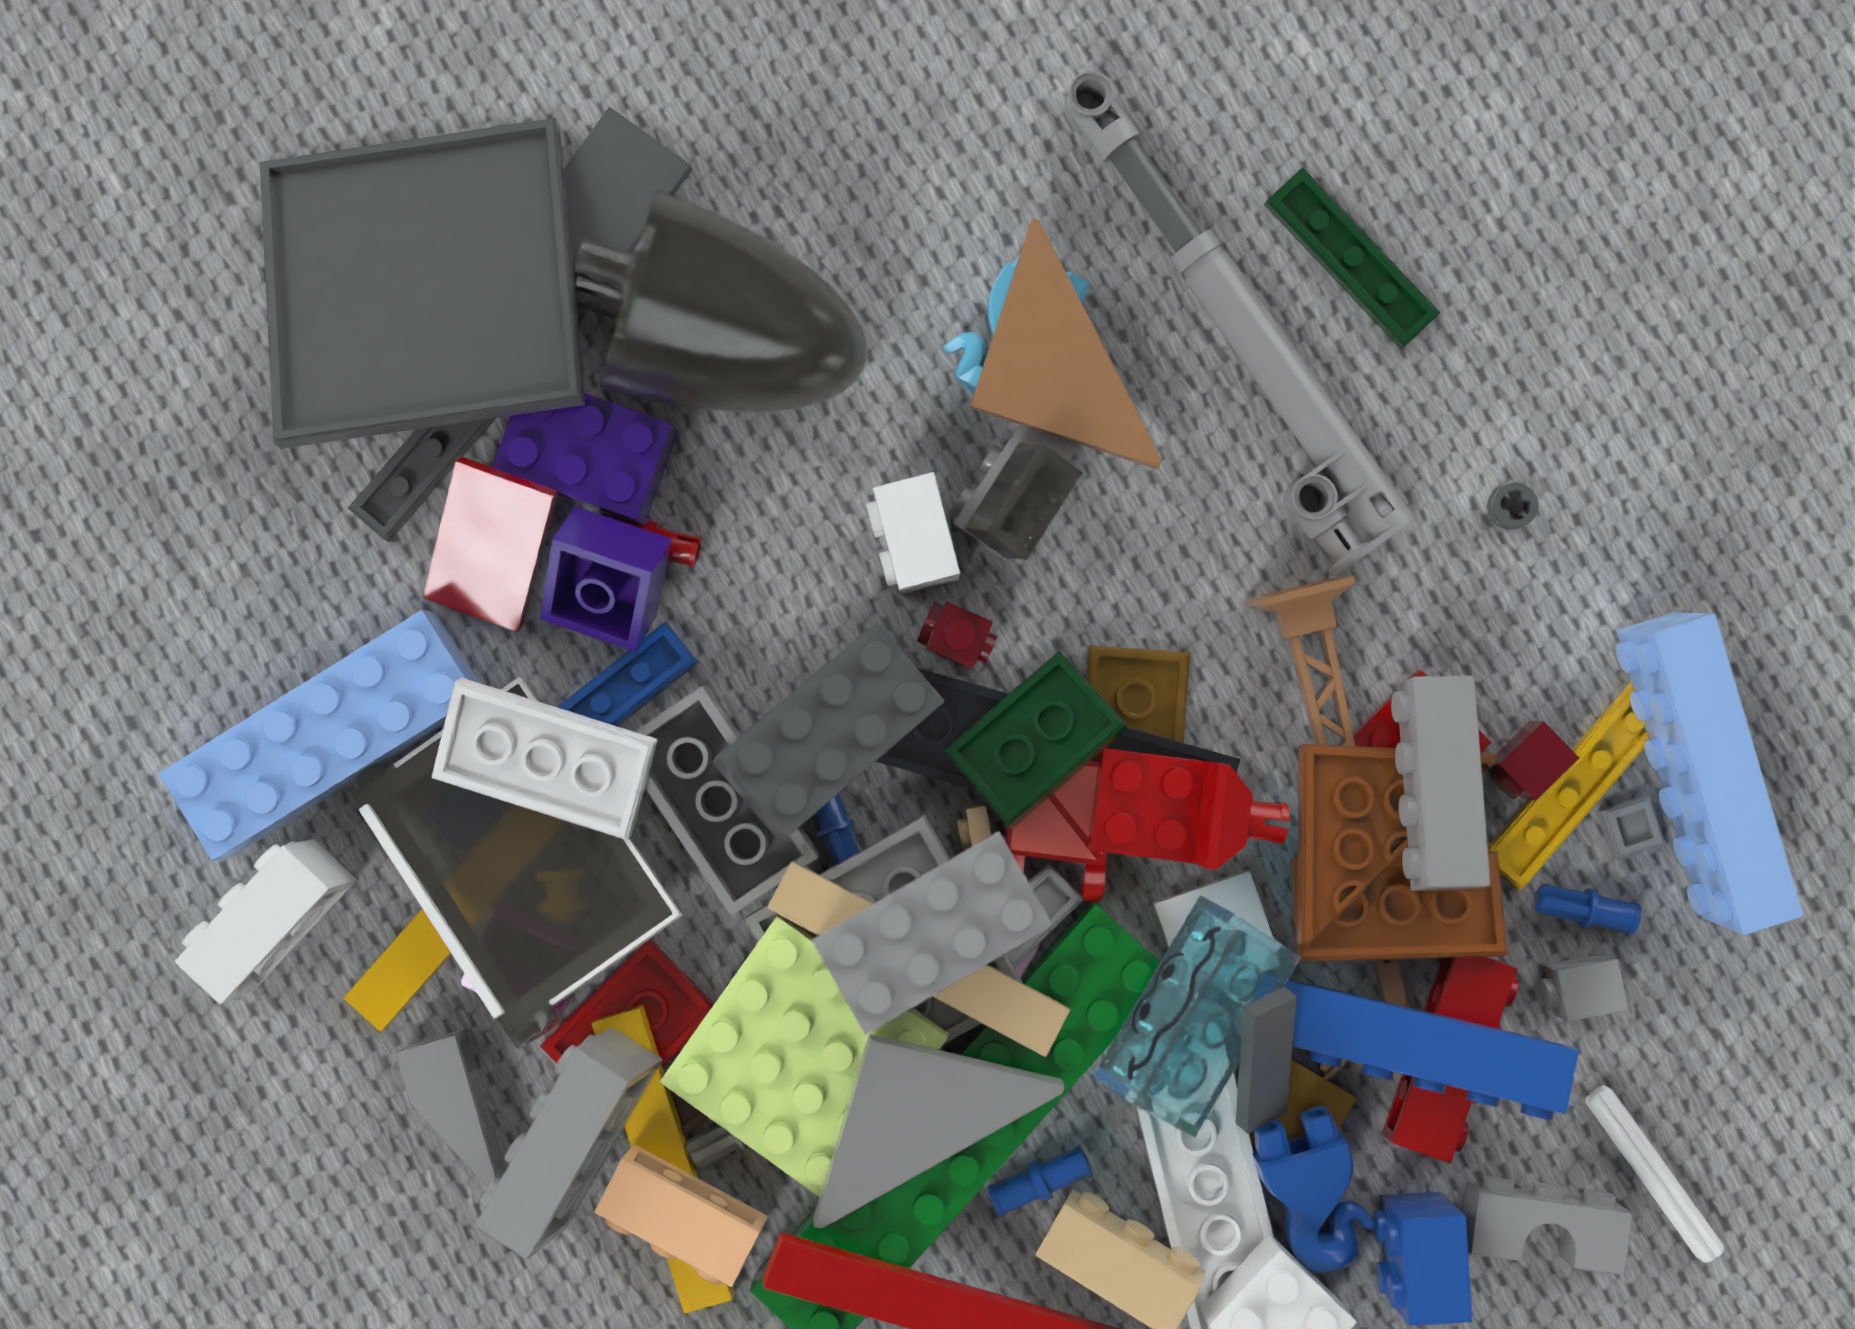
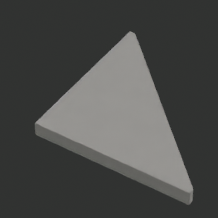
(915, 1111)

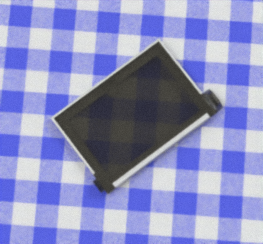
(511, 890)

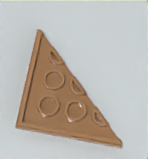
(1052, 367)

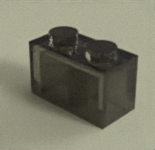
(1023, 500)

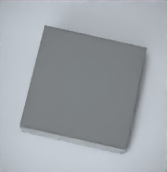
(1631, 827)

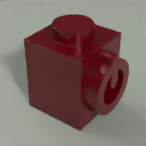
(957, 635)

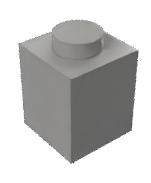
(1583, 987)

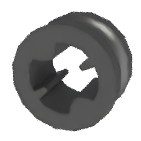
(1523, 494)

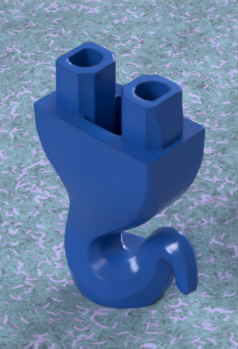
(1310, 1180)

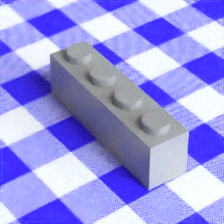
(1441, 783)

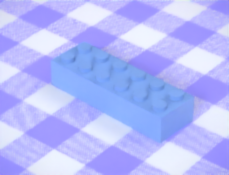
(318, 736)
(1708, 771)

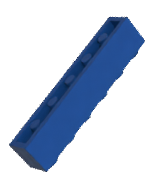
(1433, 1050)

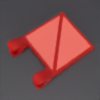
(1061, 831)

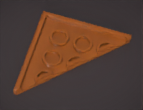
(1346, 827)

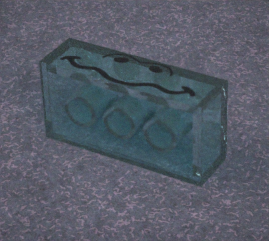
(1189, 1018)

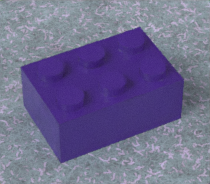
(591, 454)

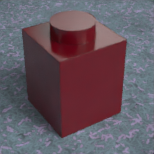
(1532, 762)

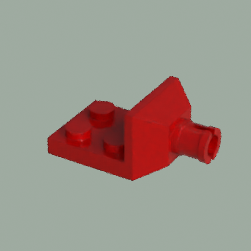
(1177, 809)

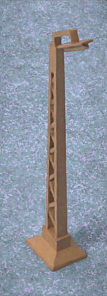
(1302, 612)

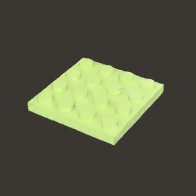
(783, 1055)

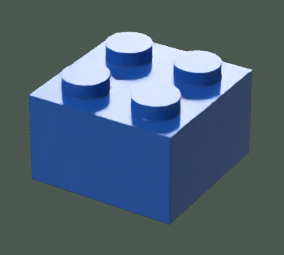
(1423, 1258)

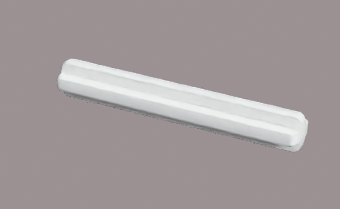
(1654, 1174)

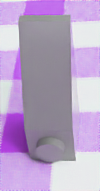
(450, 1096)

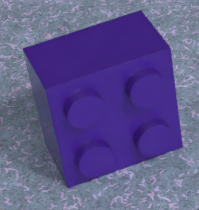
(605, 578)

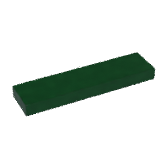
(1351, 258)

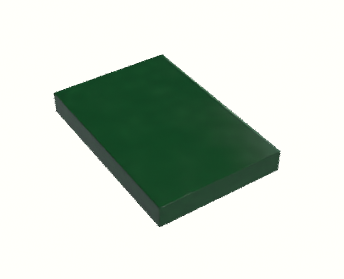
(1035, 739)

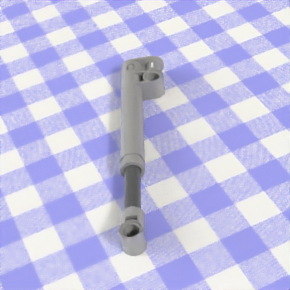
(1356, 498)

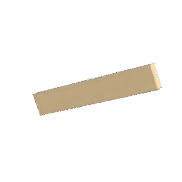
(983, 995)

